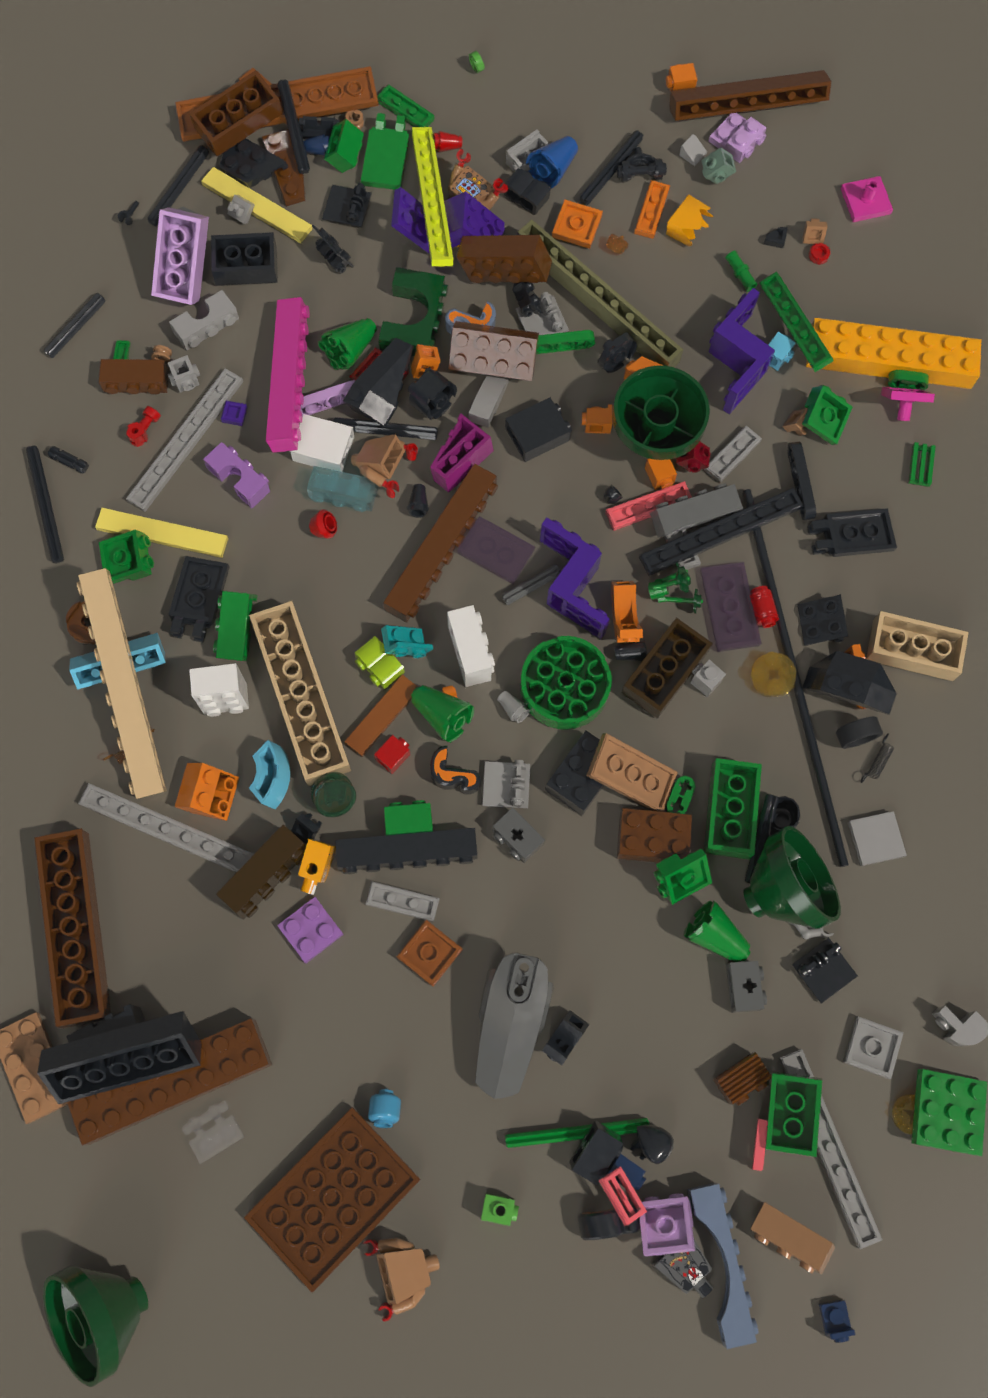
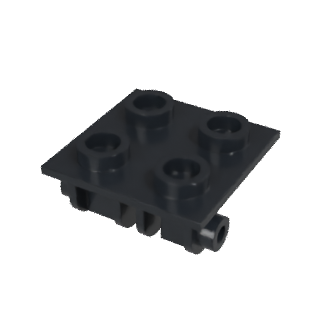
(347, 205)
(331, 251)
(823, 620)
(825, 970)

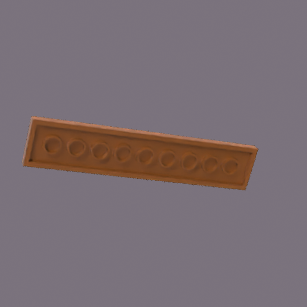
(311, 97)

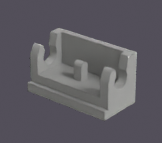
(517, 154)

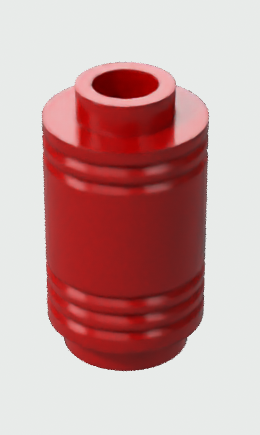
(764, 607)

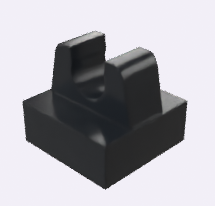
(305, 828)

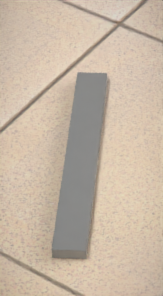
(184, 440)
(164, 828)
(838, 1165)

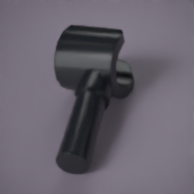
(127, 214)

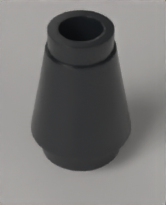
(418, 501)
(631, 651)

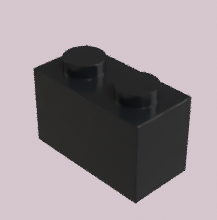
(596, 1153)

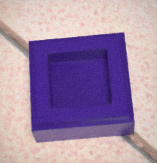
(234, 413)

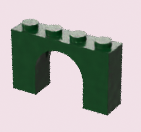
(429, 291)

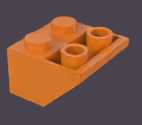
(206, 791)

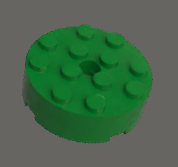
(570, 704)

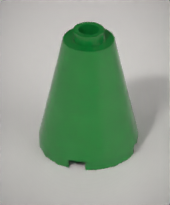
(442, 711)
(717, 933)

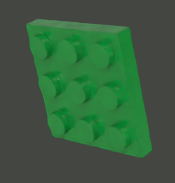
(949, 1112)

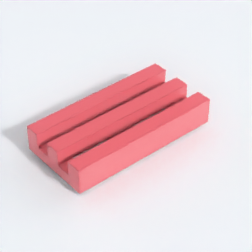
(760, 1144)
(614, 1199)

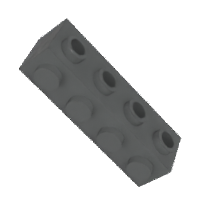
(695, 510)

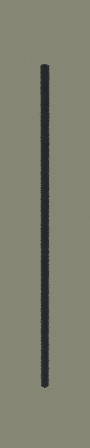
(799, 694)

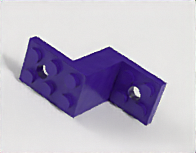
(463, 214)
(740, 350)
(574, 577)

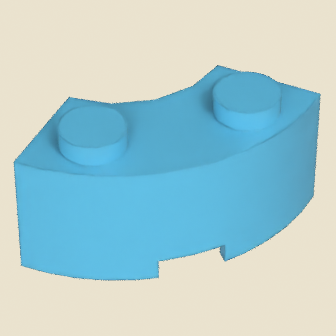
(271, 774)

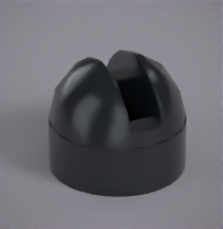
(613, 493)

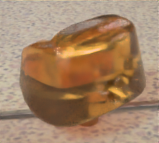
(617, 244)

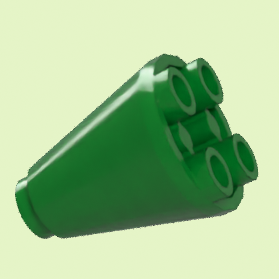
(347, 342)

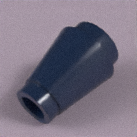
(317, 144)

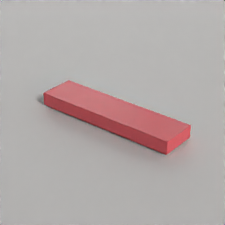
(641, 507)

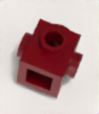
(695, 459)

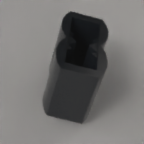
(527, 191)

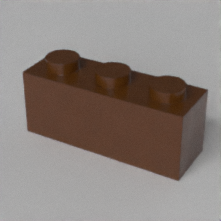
(133, 376)

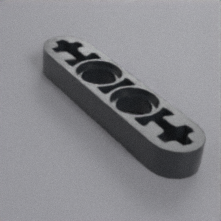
(801, 479)

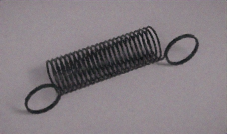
(883, 763)

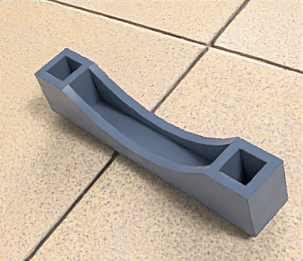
(734, 1317)

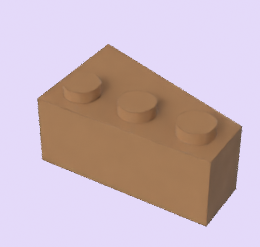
(792, 1239)

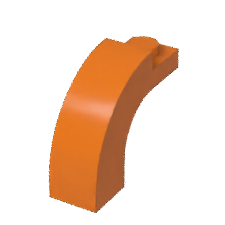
(625, 612)

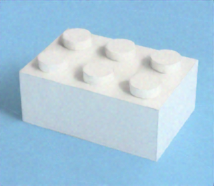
(470, 645)
(219, 689)

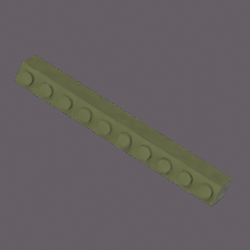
(605, 301)

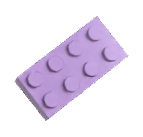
(179, 255)

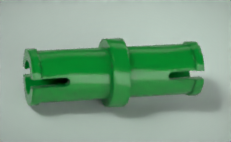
(741, 271)

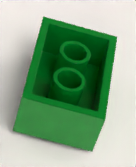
(794, 1114)

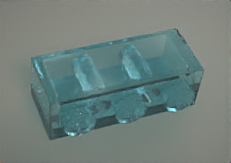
(341, 489)

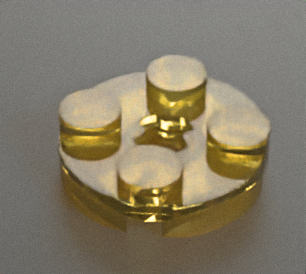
(775, 687)

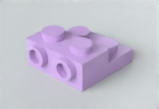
(738, 136)
(667, 1225)

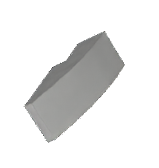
(488, 400)

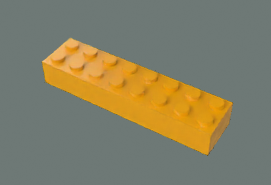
(882, 349)

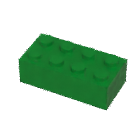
(732, 808)

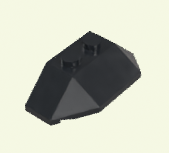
(852, 681)

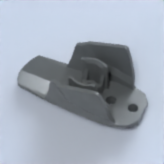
(511, 1023)

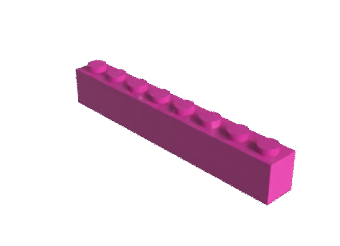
(287, 375)

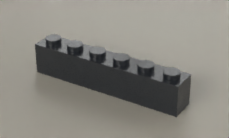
(406, 849)

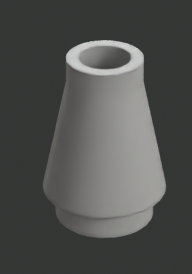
(514, 707)

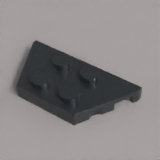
(250, 163)

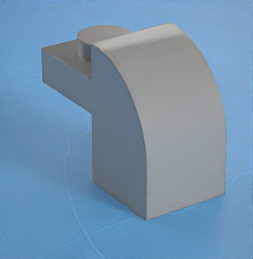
(962, 1032)

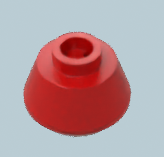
(323, 524)

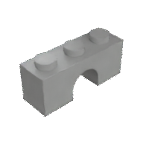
(193, 331)

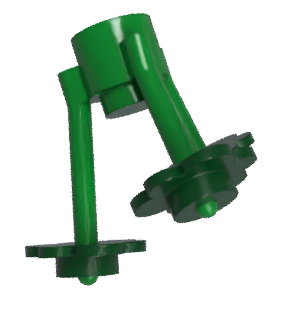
(661, 588)

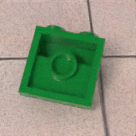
(826, 414)
(127, 556)
(683, 876)

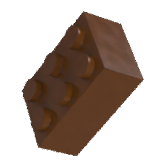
(653, 835)

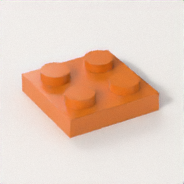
(577, 224)

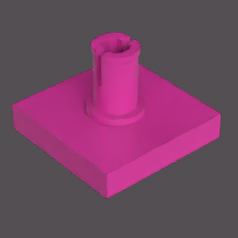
(866, 199)
(906, 399)

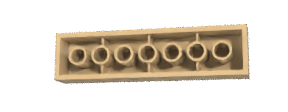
(299, 692)

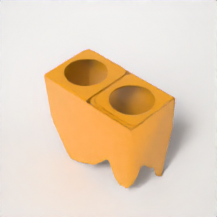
(686, 219)

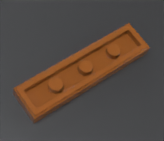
(381, 716)

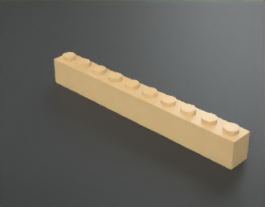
(122, 683)

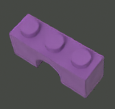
(225, 462)

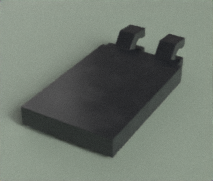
(854, 533)
(197, 596)

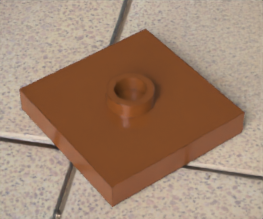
(429, 953)

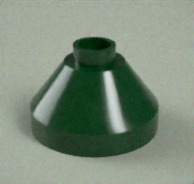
(660, 412)
(792, 882)
(92, 1319)

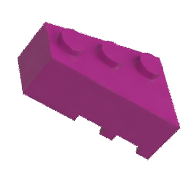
(464, 447)

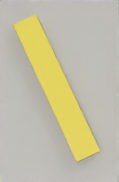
(264, 208)
(163, 532)

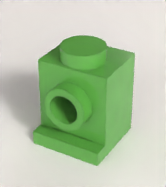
(490, 1204)

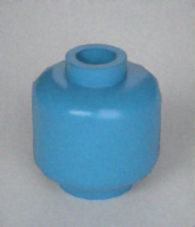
(384, 1109)

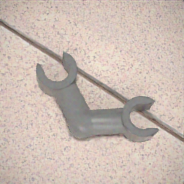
(811, 932)

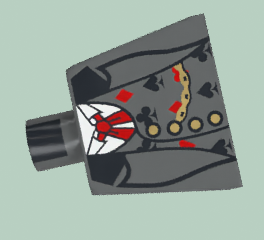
(686, 1270)

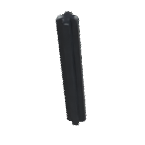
(74, 325)
(763, 831)

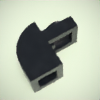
(565, 1037)

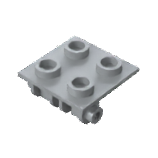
(549, 322)
(506, 784)

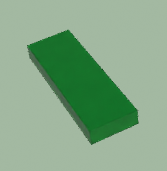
(404, 106)

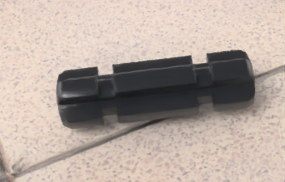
(68, 459)

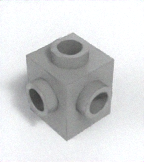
(183, 374)

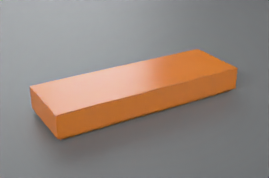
(652, 209)

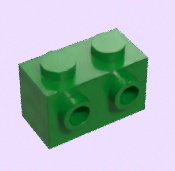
(344, 146)
(408, 818)

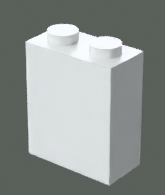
(323, 443)

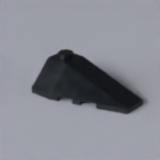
(378, 387)

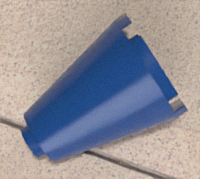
(552, 160)

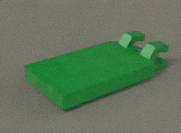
(385, 154)

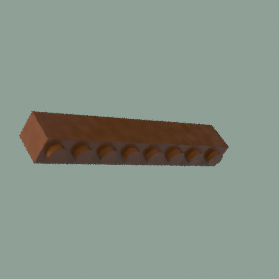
(750, 95)
(440, 543)

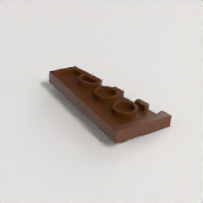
(289, 180)

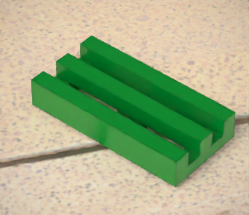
(930, 464)

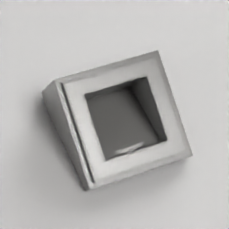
(692, 150)

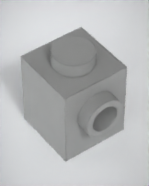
(707, 677)

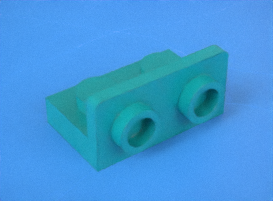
(404, 641)

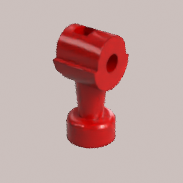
(137, 431)

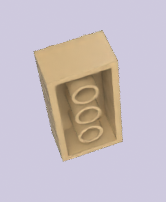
(917, 646)

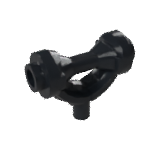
(649, 165)

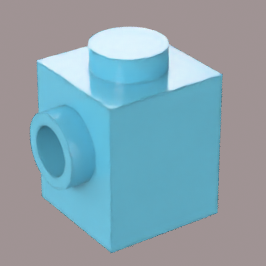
(783, 349)

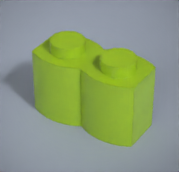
(382, 667)

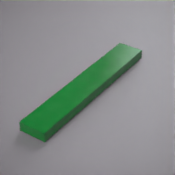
(796, 322)

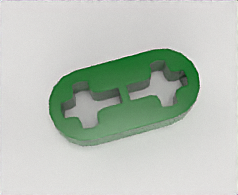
(908, 379)
(675, 794)

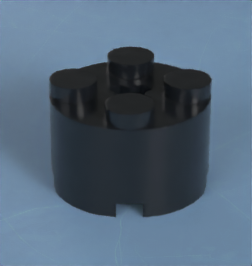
(431, 394)

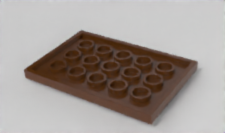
(332, 1199)

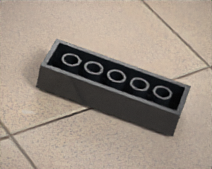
(120, 1057)

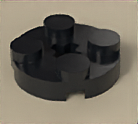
(616, 352)

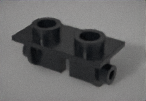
(312, 127)
(530, 300)

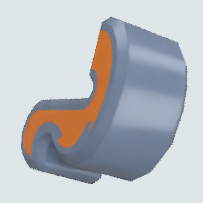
(487, 317)

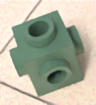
(718, 166)

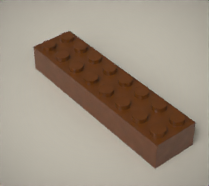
(72, 928)
(224, 1060)

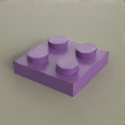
(310, 930)

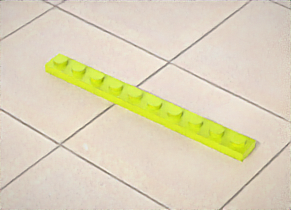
(432, 197)

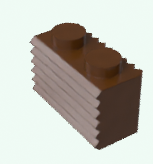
(743, 1078)

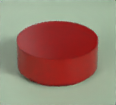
(819, 253)

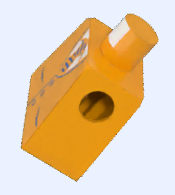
(321, 855)

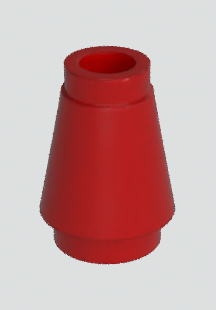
(446, 141)

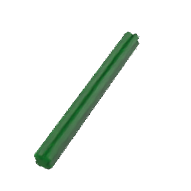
(569, 1133)

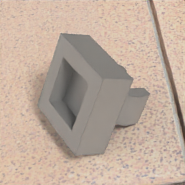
(240, 209)

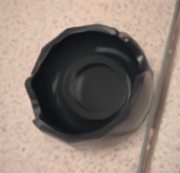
(786, 814)

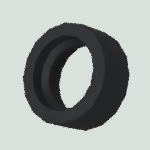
(859, 732)

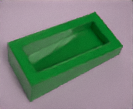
(122, 350)

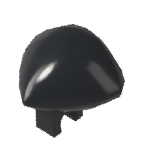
(654, 1142)

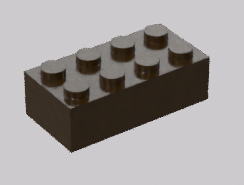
(666, 668)
(263, 872)

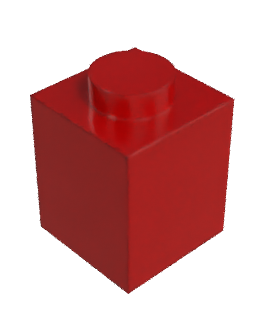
(393, 753)

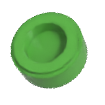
(476, 62)

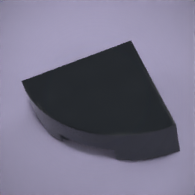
(776, 238)

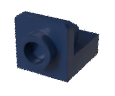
(836, 1321)

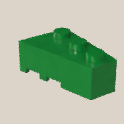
(234, 625)

